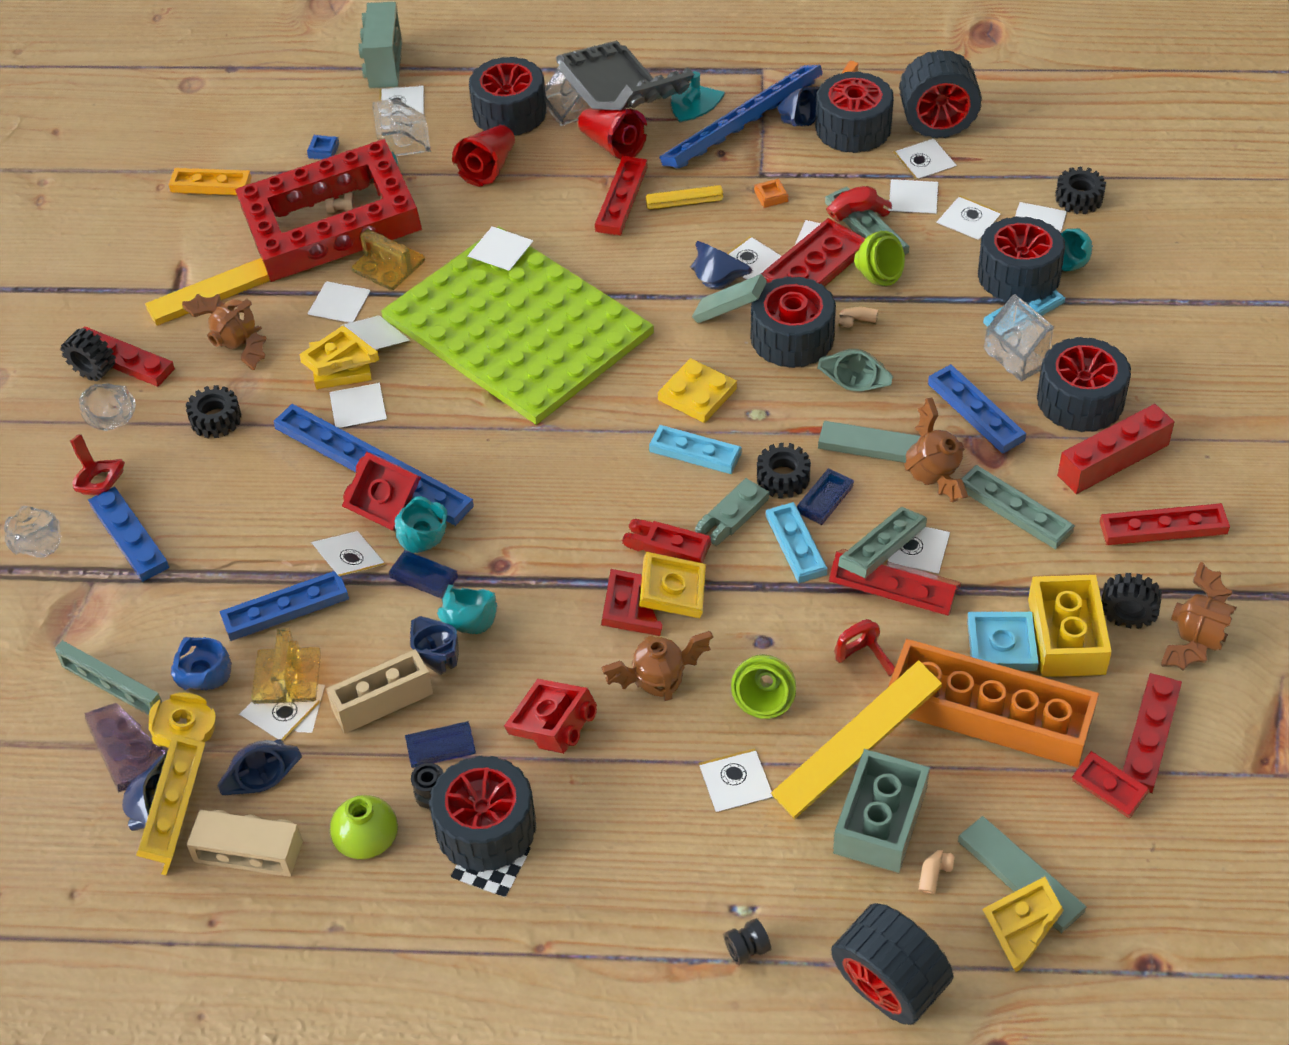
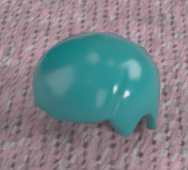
(1077, 249)

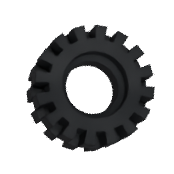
(1074, 180)
(88, 354)
(211, 400)
(783, 457)
(1131, 600)

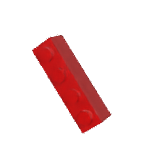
(1115, 448)

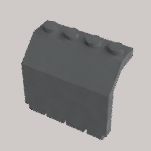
(614, 78)

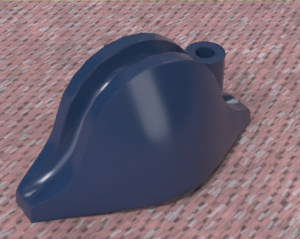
(799, 107)
(716, 267)
(435, 643)
(258, 767)
(140, 794)

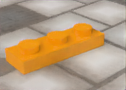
(208, 181)

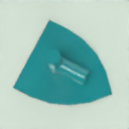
(695, 100)

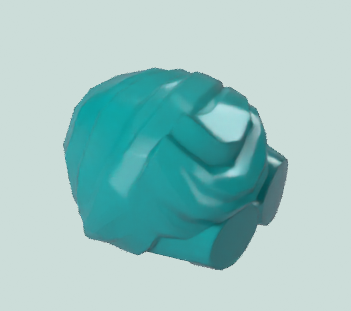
(418, 526)
(468, 609)

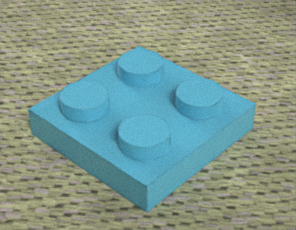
(1003, 639)

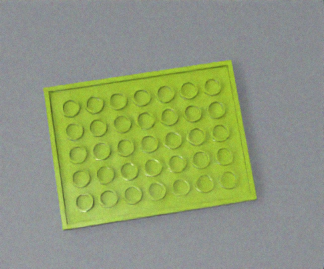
(519, 332)

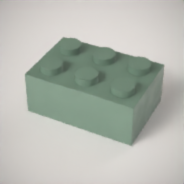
(381, 44)
(881, 810)

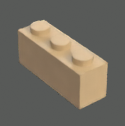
(380, 691)
(245, 842)

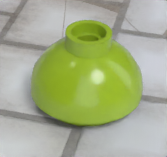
(881, 258)
(762, 698)
(363, 835)

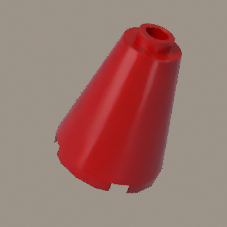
(615, 130)
(483, 155)

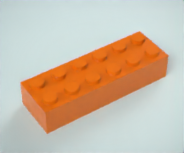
(1002, 704)

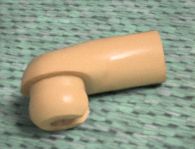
(860, 313)
(931, 869)

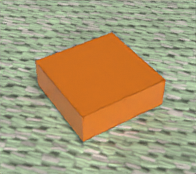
(771, 193)

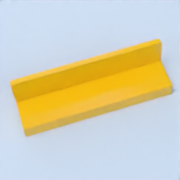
(170, 800)

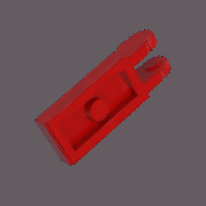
(667, 540)

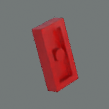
(1110, 784)

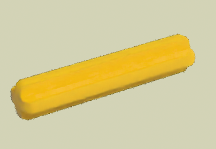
(684, 197)

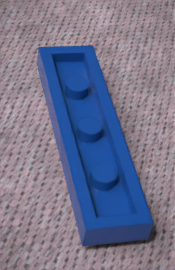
(977, 408)
(128, 534)
(283, 605)

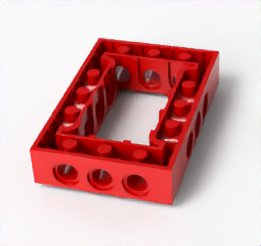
(336, 235)

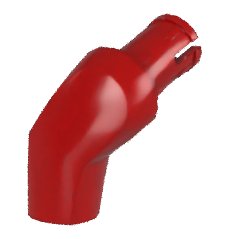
(858, 200)

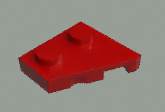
(623, 608)

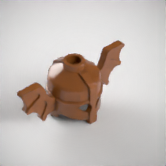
(228, 328)
(936, 455)
(1201, 620)
(658, 664)

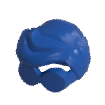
(203, 668)

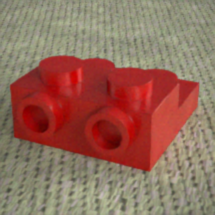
(380, 490)
(552, 715)

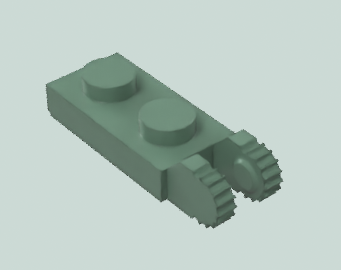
(733, 511)

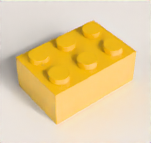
(1069, 626)

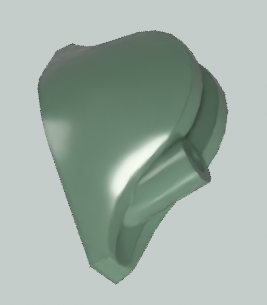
(855, 370)

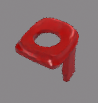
(91, 468)
(870, 634)

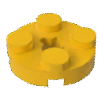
(190, 706)

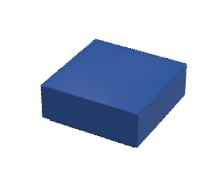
(322, 147)

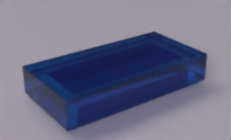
(825, 496)
(423, 574)
(440, 744)

